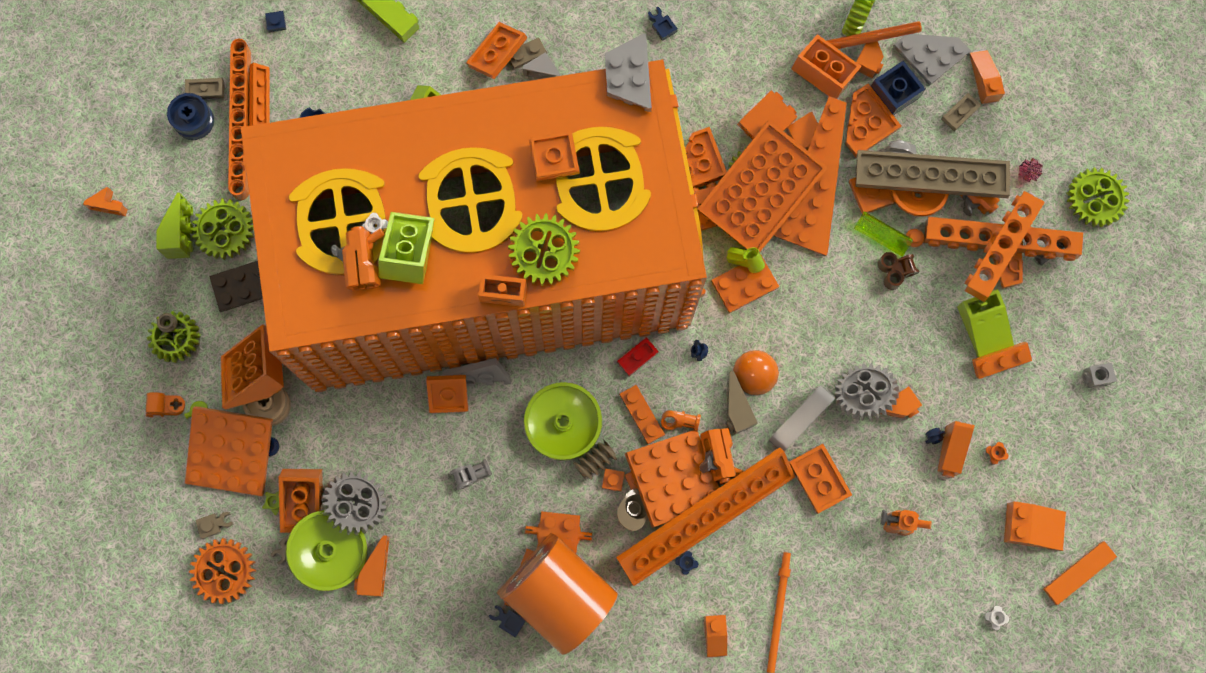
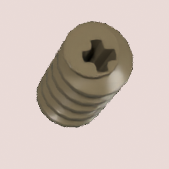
(596, 460)

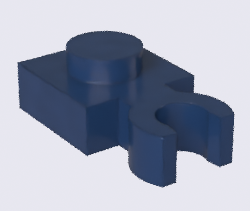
(663, 25)
(510, 622)

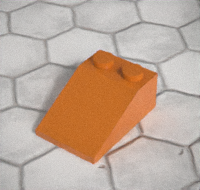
(298, 495)
(1034, 526)

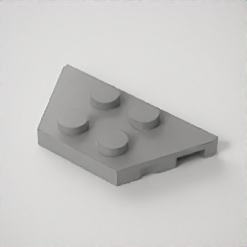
(629, 73)

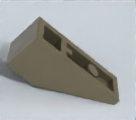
(739, 412)

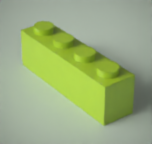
(393, 16)

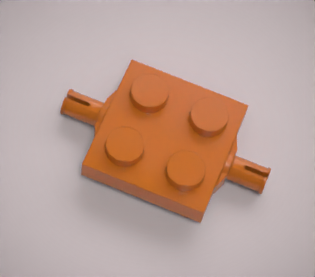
(562, 525)

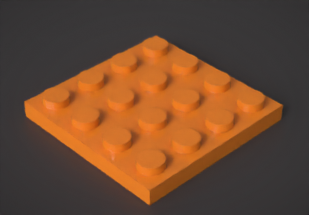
(228, 451)
(670, 476)

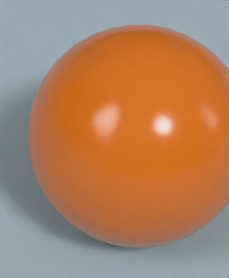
(756, 372)

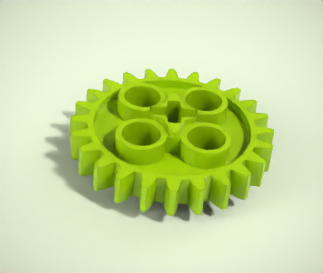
(1091, 182)
(211, 217)
(525, 244)

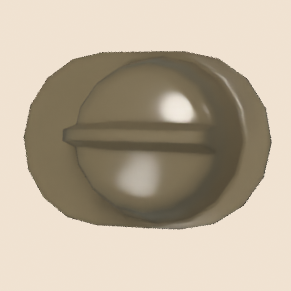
(632, 511)

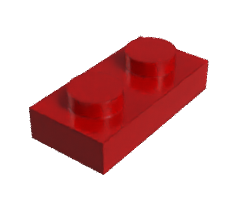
(637, 357)

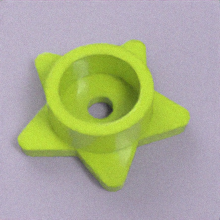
(269, 502)

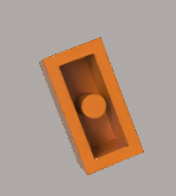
(502, 290)

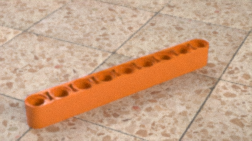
(236, 111)

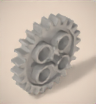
(867, 392)
(355, 486)

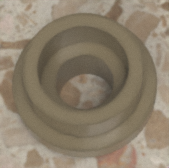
(163, 318)

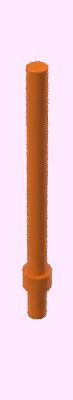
(784, 573)

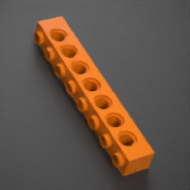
(1071, 240)

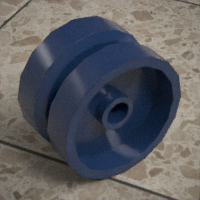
(190, 116)

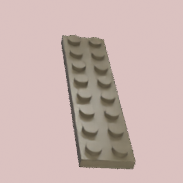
(933, 174)

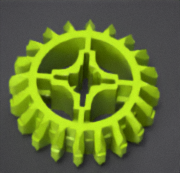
(857, 17)
(189, 332)

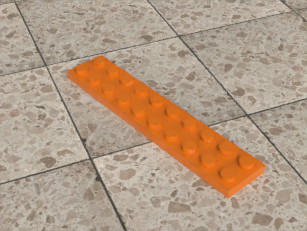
(706, 516)

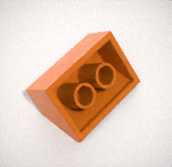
(826, 67)

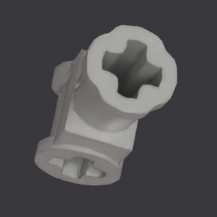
(470, 474)

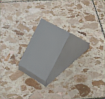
(540, 68)

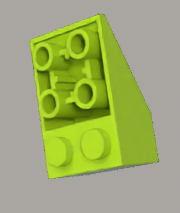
(175, 230)
(986, 323)

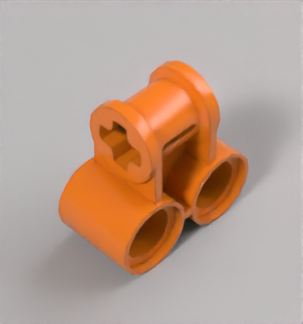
(159, 404)

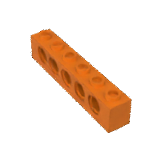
(1030, 206)

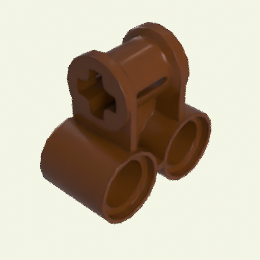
(899, 268)

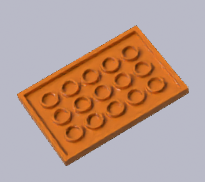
(762, 187)

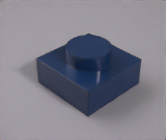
(275, 21)

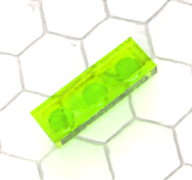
(883, 234)

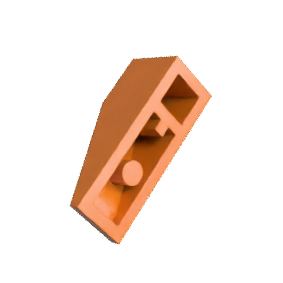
(987, 77)
(372, 576)

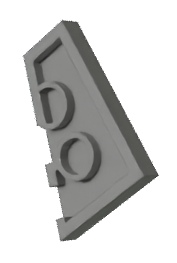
(485, 372)

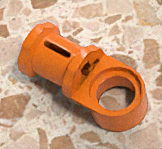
(681, 420)

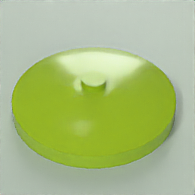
(563, 421)
(323, 555)

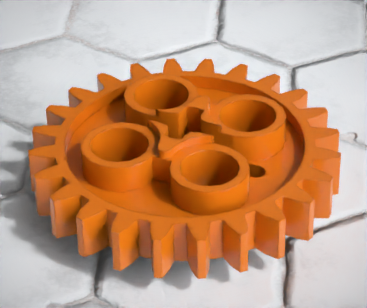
(213, 587)

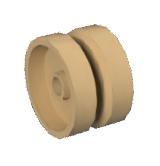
(276, 407)

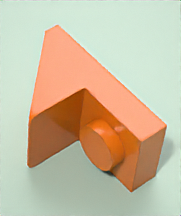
(102, 202)

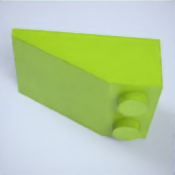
(406, 248)

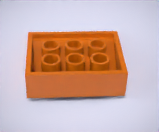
(250, 371)

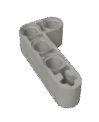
(802, 418)

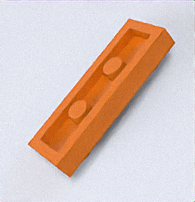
(1002, 360)
(642, 414)

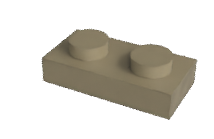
(527, 53)
(206, 88)
(961, 112)

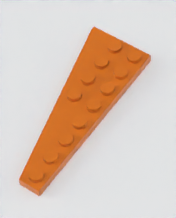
(812, 218)

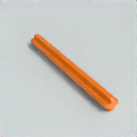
(876, 35)

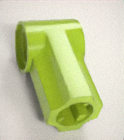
(748, 258)

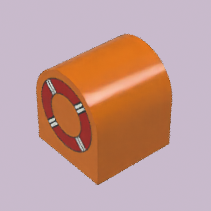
(558, 595)

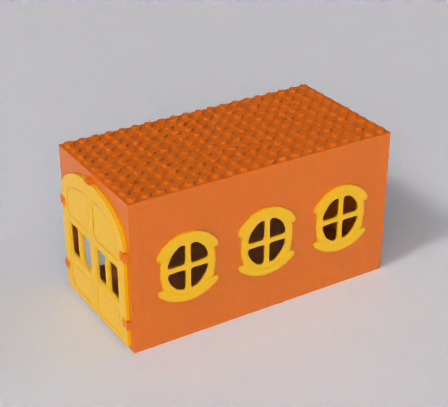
(634, 266)

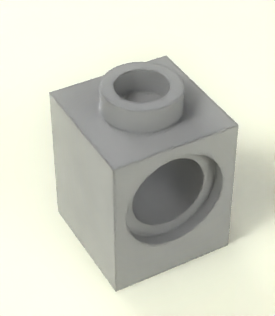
(1106, 372)

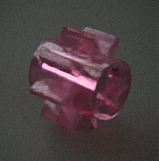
(1030, 170)

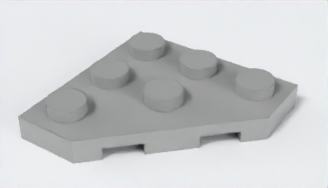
(931, 54)

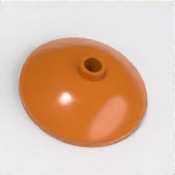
(919, 206)

